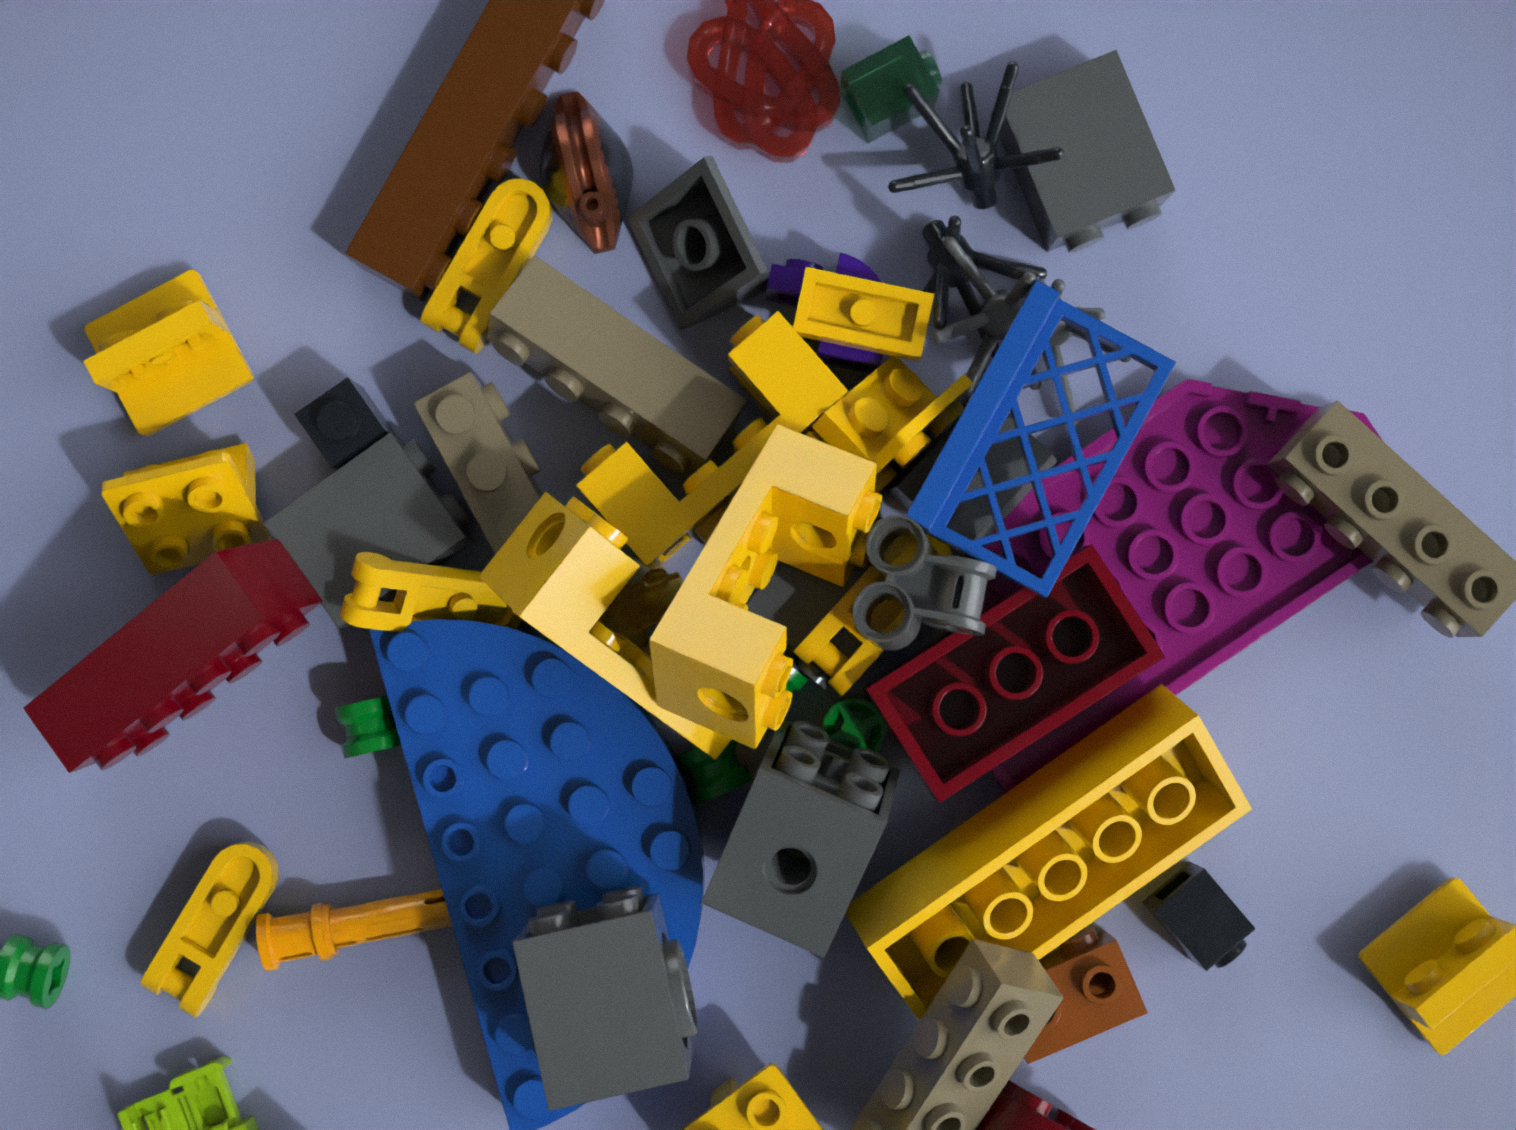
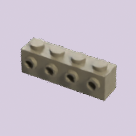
(613, 368)
(481, 455)
(1397, 521)
(965, 1043)

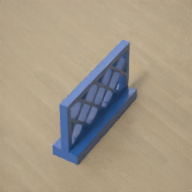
(989, 408)

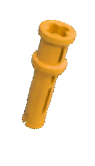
(326, 929)

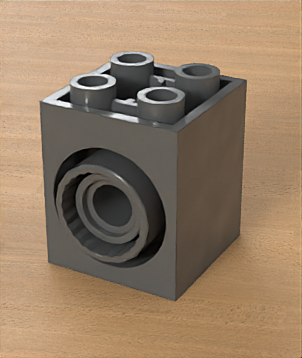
(804, 836)
(606, 998)

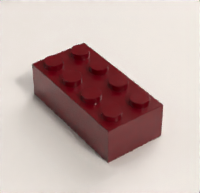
(174, 655)
(1040, 662)

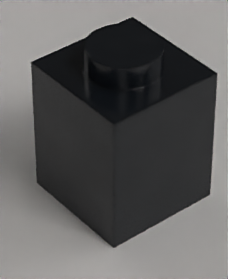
(343, 422)
(1200, 917)

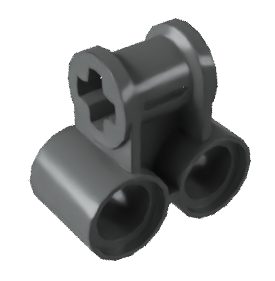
(925, 587)

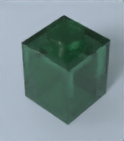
(877, 83)

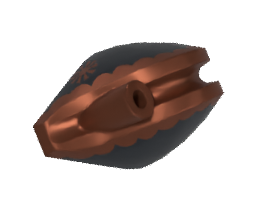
(586, 172)

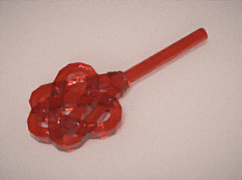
(763, 113)

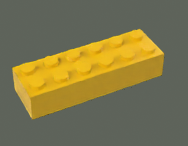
(1054, 847)

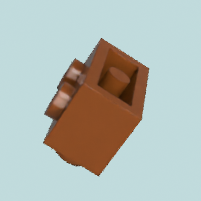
(1095, 992)

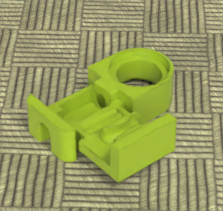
(198, 1107)

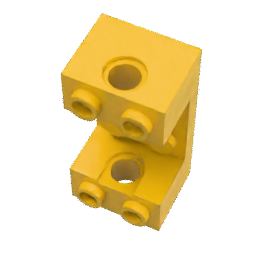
(787, 386)
(794, 507)
(561, 578)

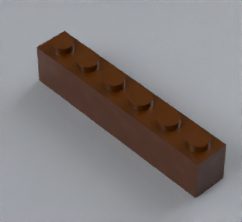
(466, 139)

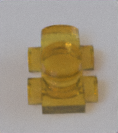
(642, 605)

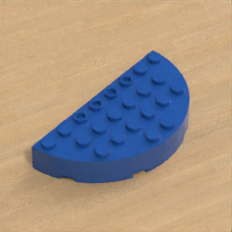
(533, 797)

